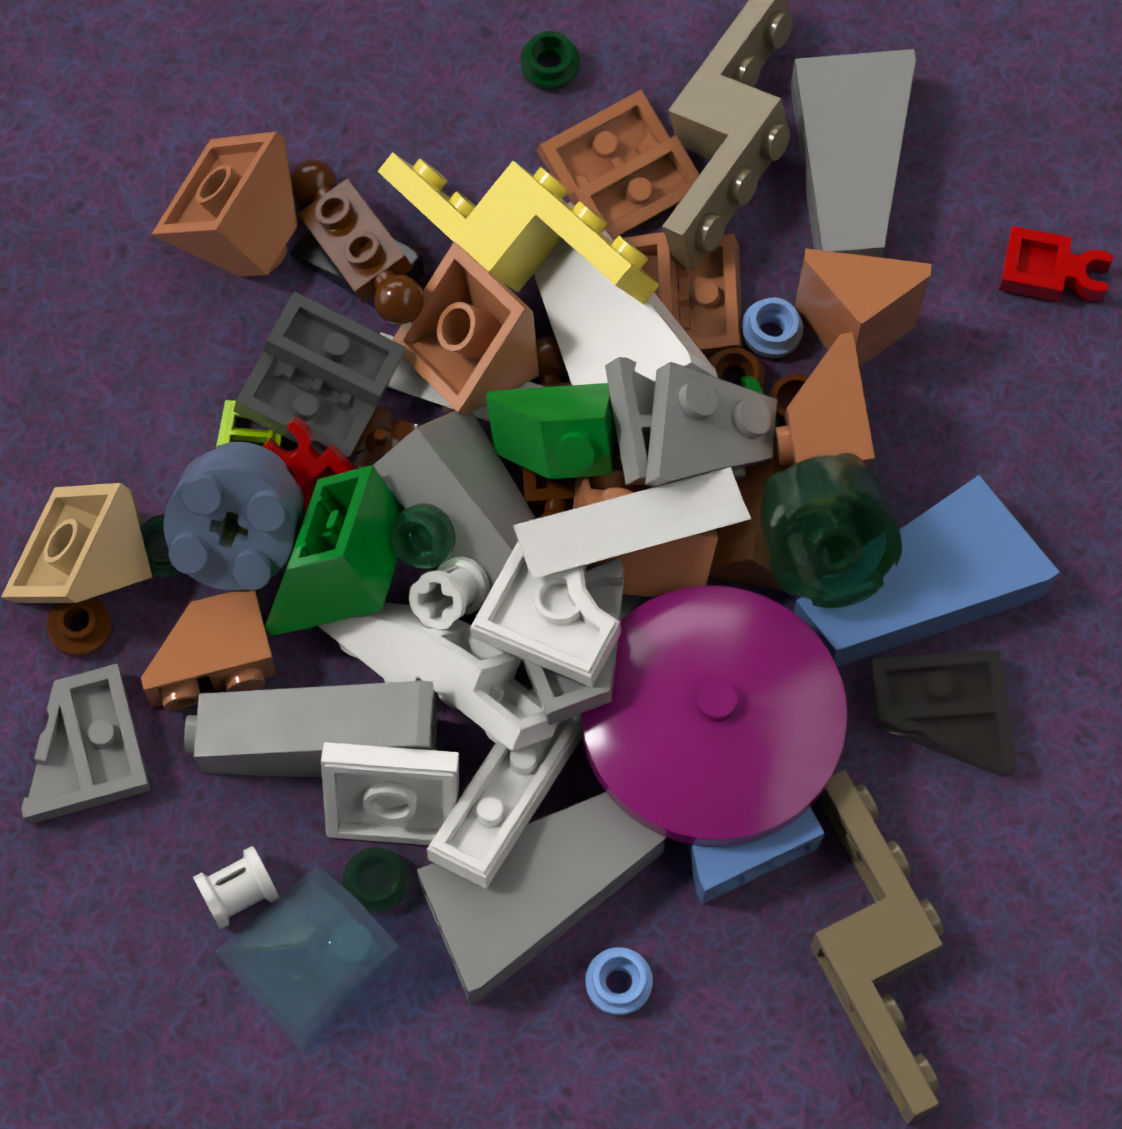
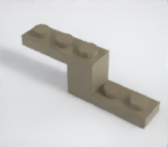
(731, 126)
(879, 946)

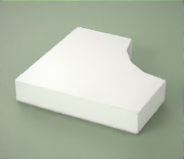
(547, 620)

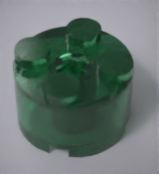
(829, 530)

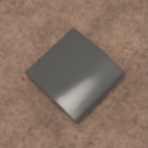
(321, 372)

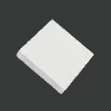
(387, 792)

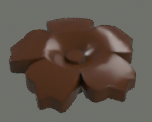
(381, 437)

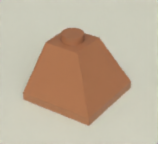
(235, 205)
(828, 411)

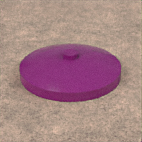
(717, 717)

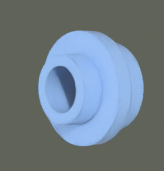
(774, 311)
(619, 960)

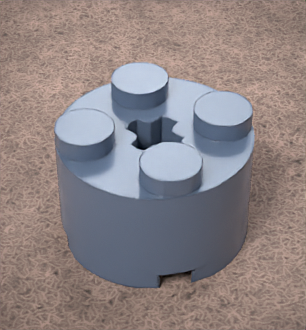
(225, 549)

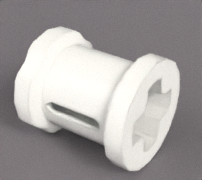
(449, 592)
(236, 887)

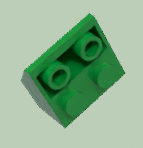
(339, 555)

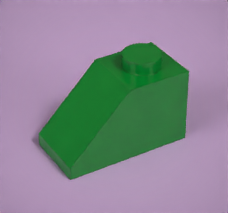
(556, 429)

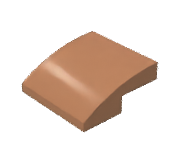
(621, 164)
(706, 295)

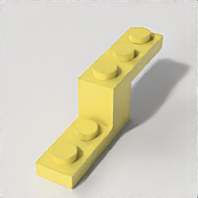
(520, 224)

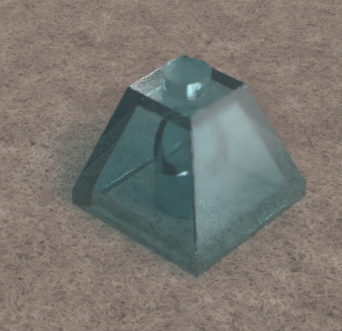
(311, 956)

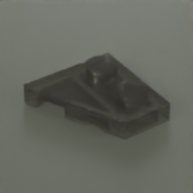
(947, 705)

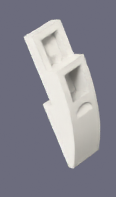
(462, 669)

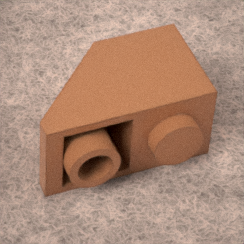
(213, 638)

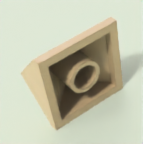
(81, 547)

